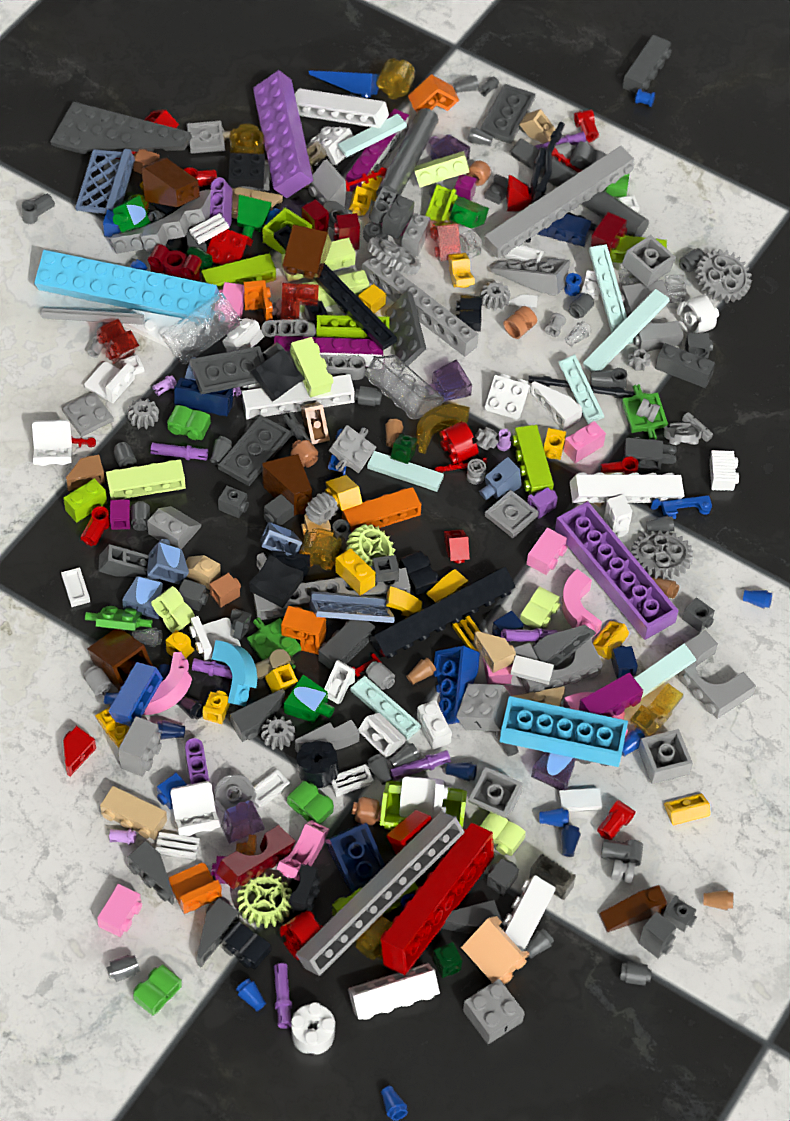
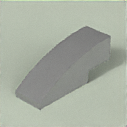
(340, 736)

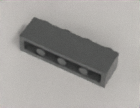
(647, 64)

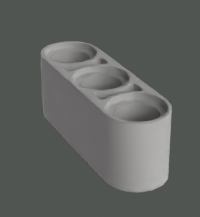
(281, 326)
(345, 365)

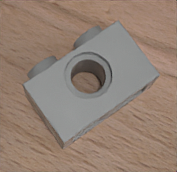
(416, 233)

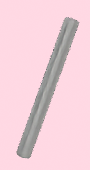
(94, 316)

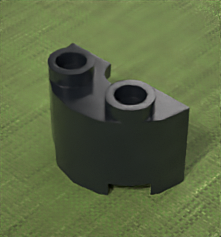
(300, 561)

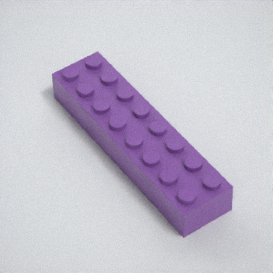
(283, 134)
(616, 570)

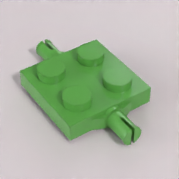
(638, 423)
(119, 619)
(269, 639)

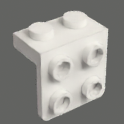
(329, 139)
(110, 381)
(507, 396)
(52, 442)
(207, 634)
(422, 795)
(194, 808)

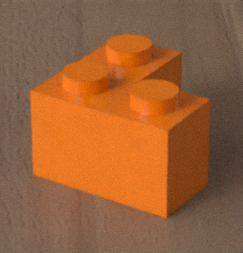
(433, 93)
(305, 627)

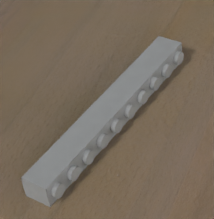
(559, 202)
(379, 893)

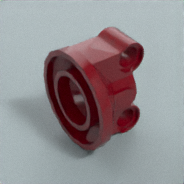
(174, 263)

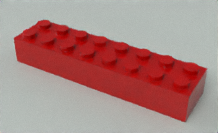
(439, 894)

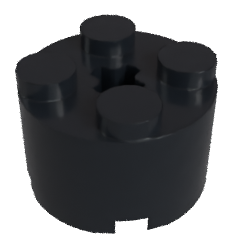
(318, 763)

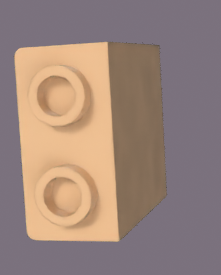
(494, 951)

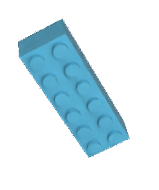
(563, 731)

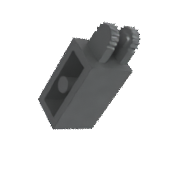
(650, 452)

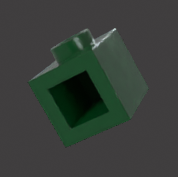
(404, 448)
(447, 960)

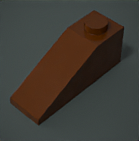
(634, 909)

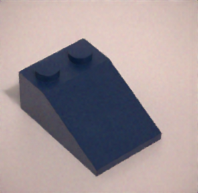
(355, 855)

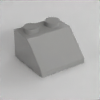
(328, 185)
(172, 525)
(496, 792)

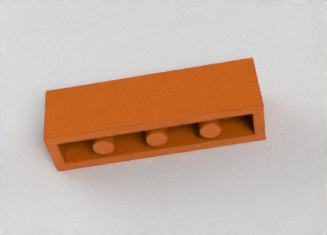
(384, 510)

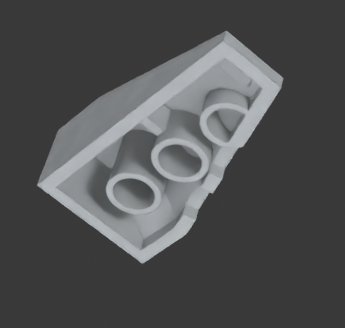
(541, 276)

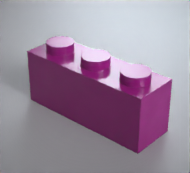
(613, 697)

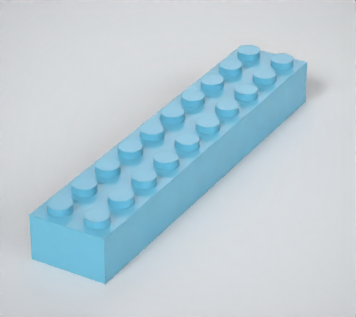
(120, 285)

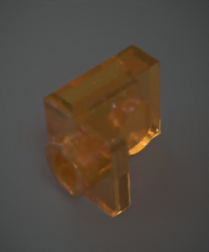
(249, 847)

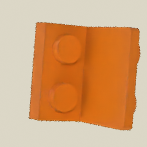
(258, 297)

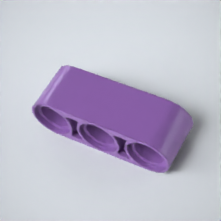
(221, 200)
(196, 759)

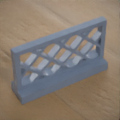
(120, 180)
(350, 607)

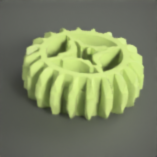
(369, 543)
(264, 889)

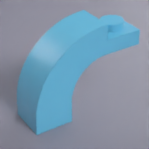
(242, 668)

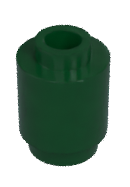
(204, 256)

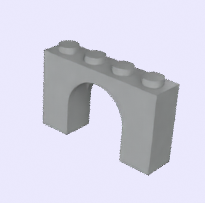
(652, 335)
(585, 664)
(716, 697)

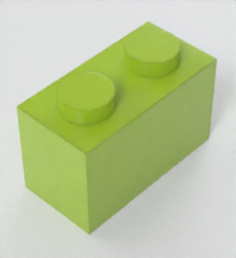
(84, 499)

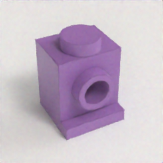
(543, 501)

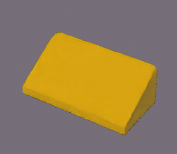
(610, 638)
(687, 809)

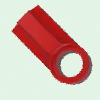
(586, 122)
(204, 177)
(628, 462)
(96, 526)
(619, 816)

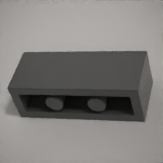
(685, 365)
(346, 642)

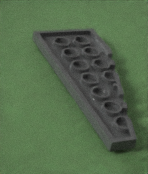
(94, 128)

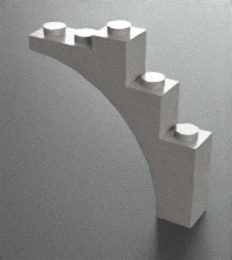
(172, 226)

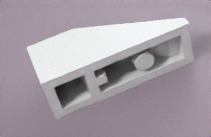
(557, 405)

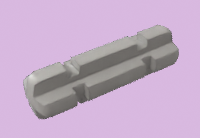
(689, 418)

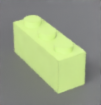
(441, 169)
(311, 366)

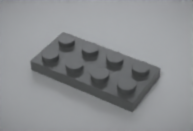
(507, 113)
(407, 328)
(226, 369)
(255, 447)

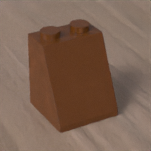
(168, 184)
(306, 251)
(288, 478)
(117, 655)

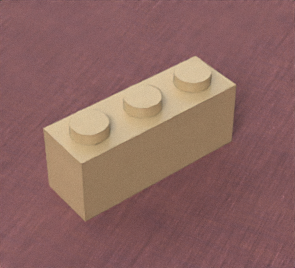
(133, 813)

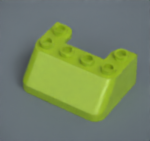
(390, 815)

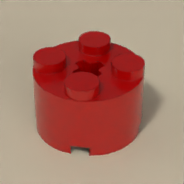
(458, 442)
(299, 931)

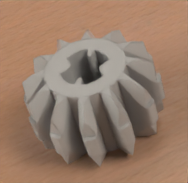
(495, 295)
(143, 413)
(321, 508)
(278, 732)

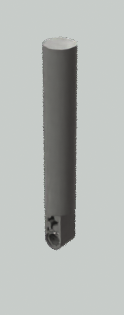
(403, 163)
(599, 203)

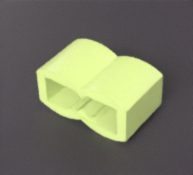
(540, 608)
(173, 609)
(506, 835)

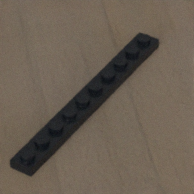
(347, 300)

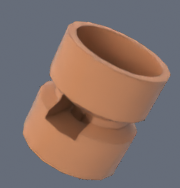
(520, 322)

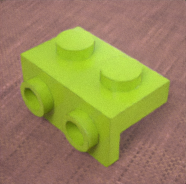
(441, 204)

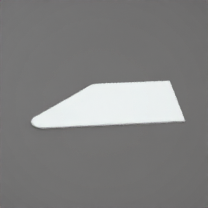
(525, 300)

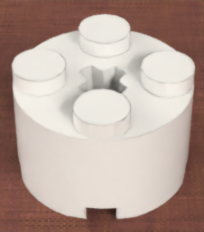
(697, 315)
(304, 1025)

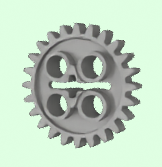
(393, 255)
(723, 276)
(663, 554)

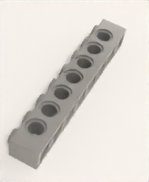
(429, 311)
(268, 610)

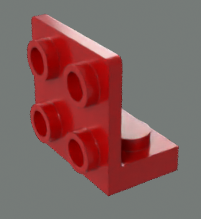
(228, 247)

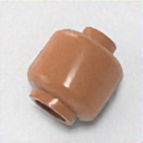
(479, 170)
(306, 451)
(367, 811)

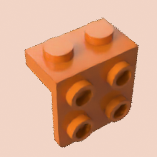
(195, 887)

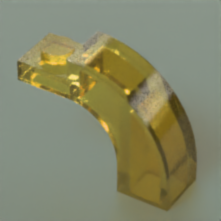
(437, 420)
(658, 712)

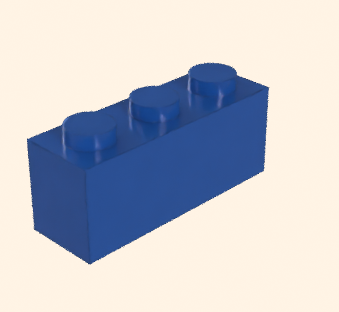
(135, 693)

